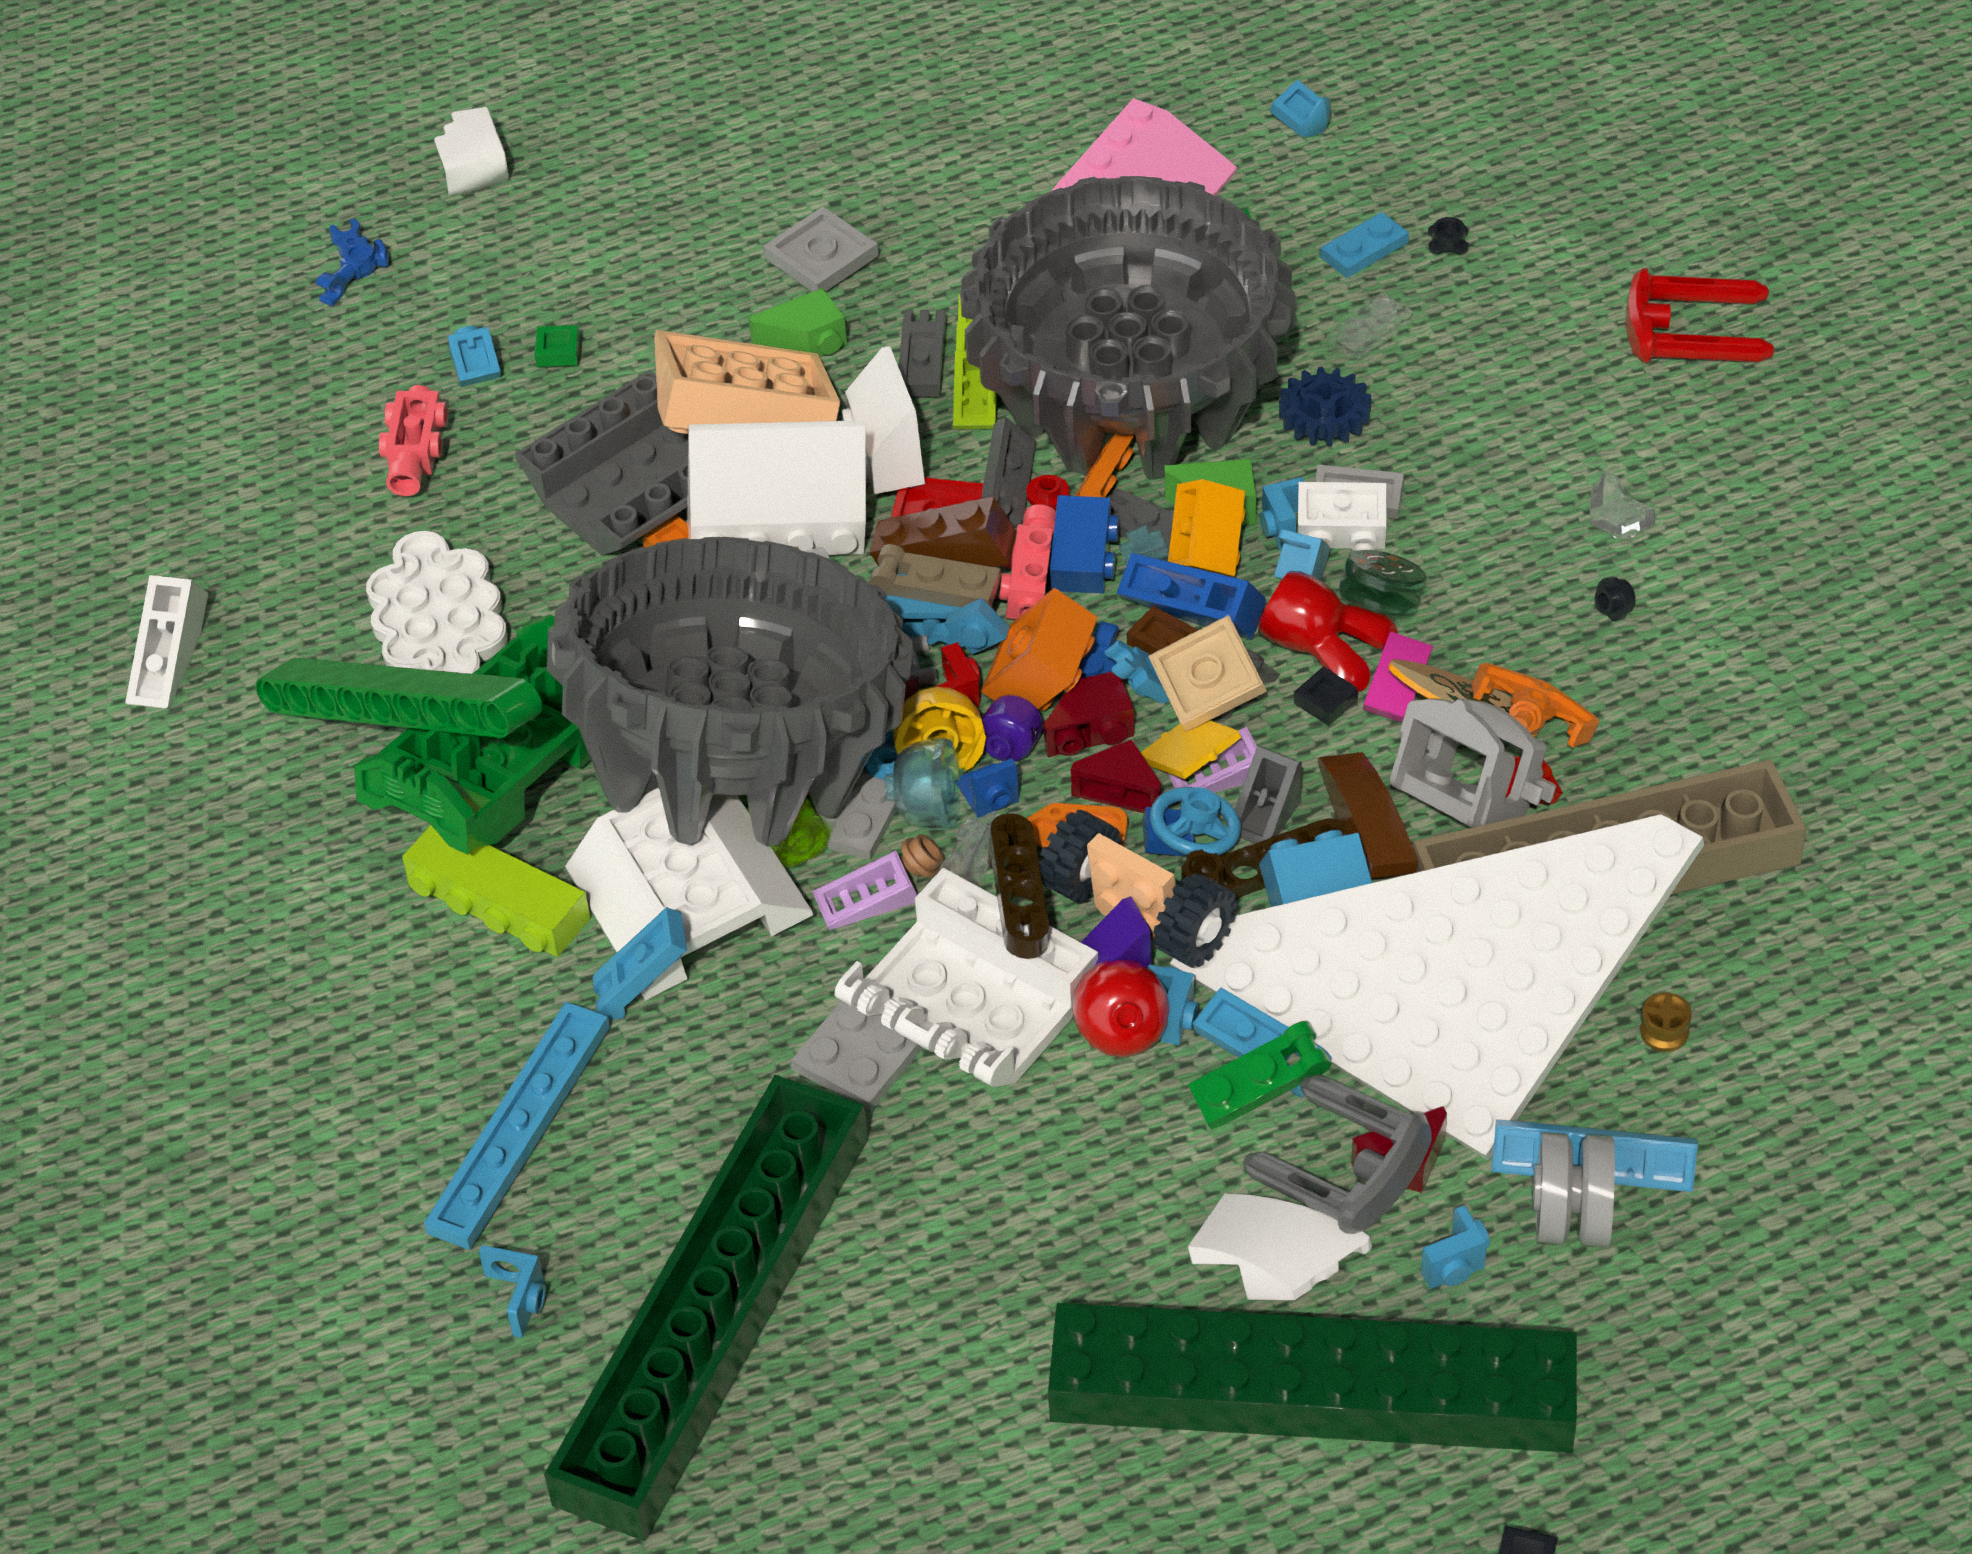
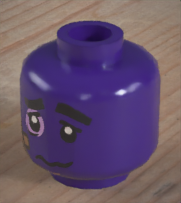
(1013, 726)

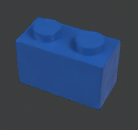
(1082, 544)

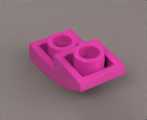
(1387, 693)

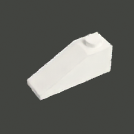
(165, 640)

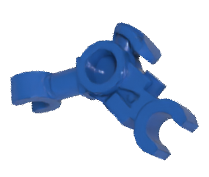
(357, 261)

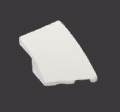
(1275, 1243)

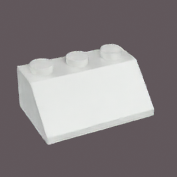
(890, 424)

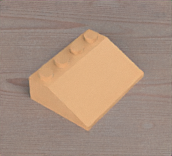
(738, 383)

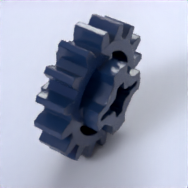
(1324, 406)

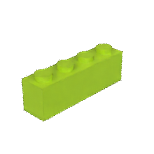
(498, 891)

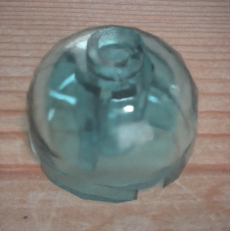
(925, 784)

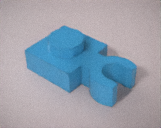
(971, 626)
(1138, 669)

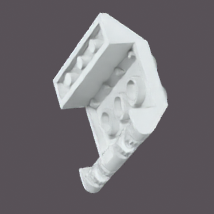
(962, 990)

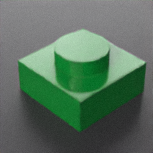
(557, 345)

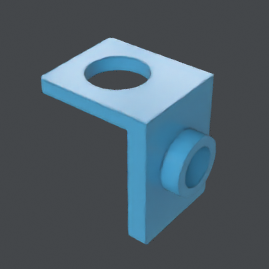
(529, 1291)

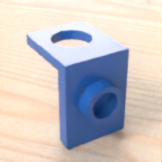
(992, 787)

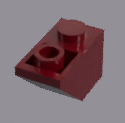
(1090, 715)

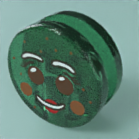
(1382, 582)

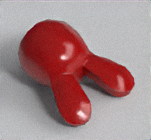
(1309, 615)

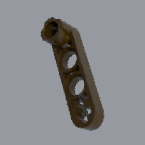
(1009, 852)
(1221, 867)

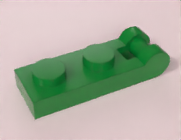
(1259, 1075)

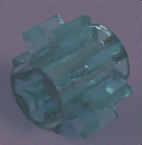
(1144, 544)

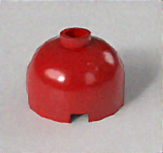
(1120, 1007)

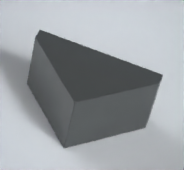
(1268, 795)

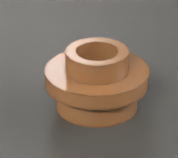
(921, 856)

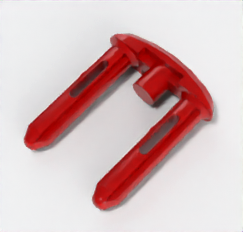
(1644, 316)

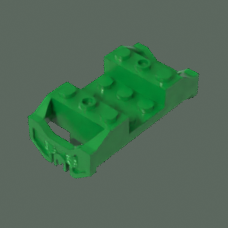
(477, 783)

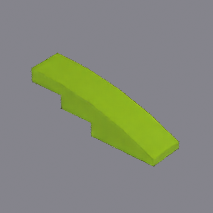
(973, 404)

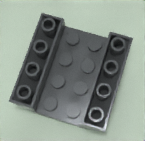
(611, 468)

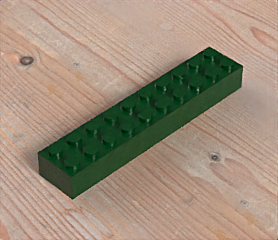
(706, 1309)
(1314, 1377)

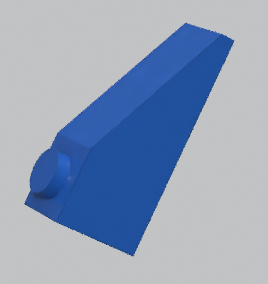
(1192, 593)

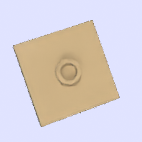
(1207, 673)

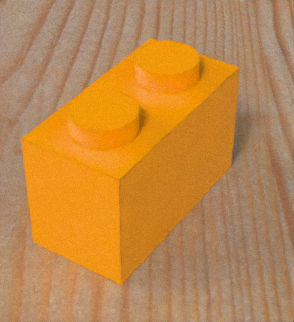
(1207, 526)

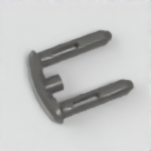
(1385, 1175)

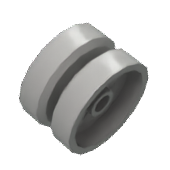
(1571, 1189)

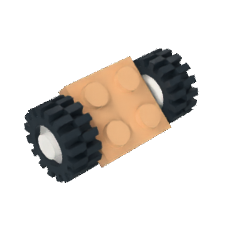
(1181, 919)

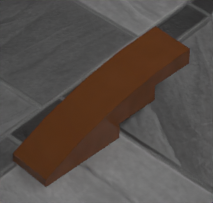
(1368, 809)

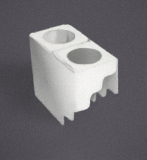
(472, 152)

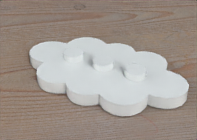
(436, 606)

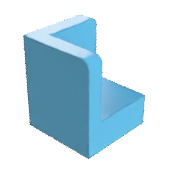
(1301, 554)

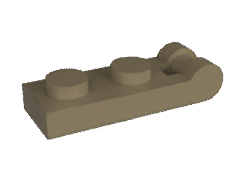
(934, 578)

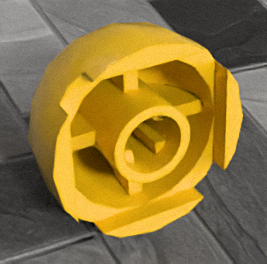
(942, 714)

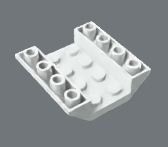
(717, 883)

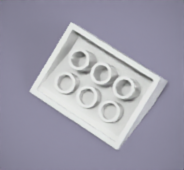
(779, 483)

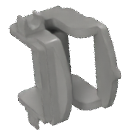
(1477, 725)

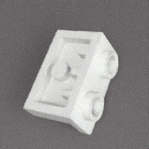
(1343, 513)

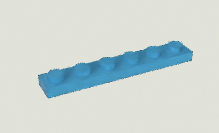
(516, 1126)

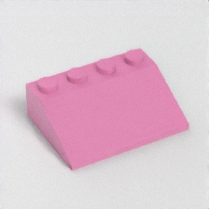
(1151, 144)

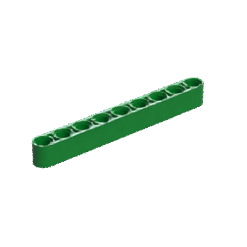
(400, 696)

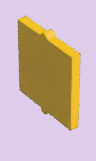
(1186, 752)

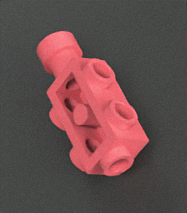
(407, 446)
(1028, 561)

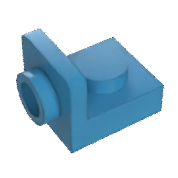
(473, 355)

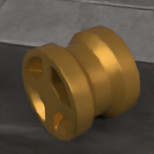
(1675, 1018)

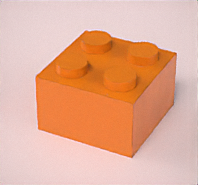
(1042, 651)

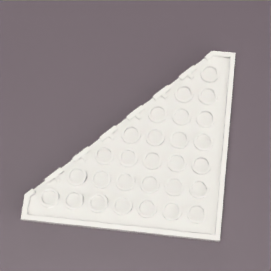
(1462, 973)

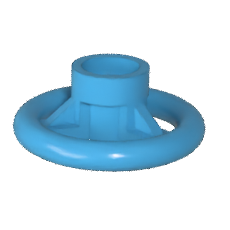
(1197, 816)

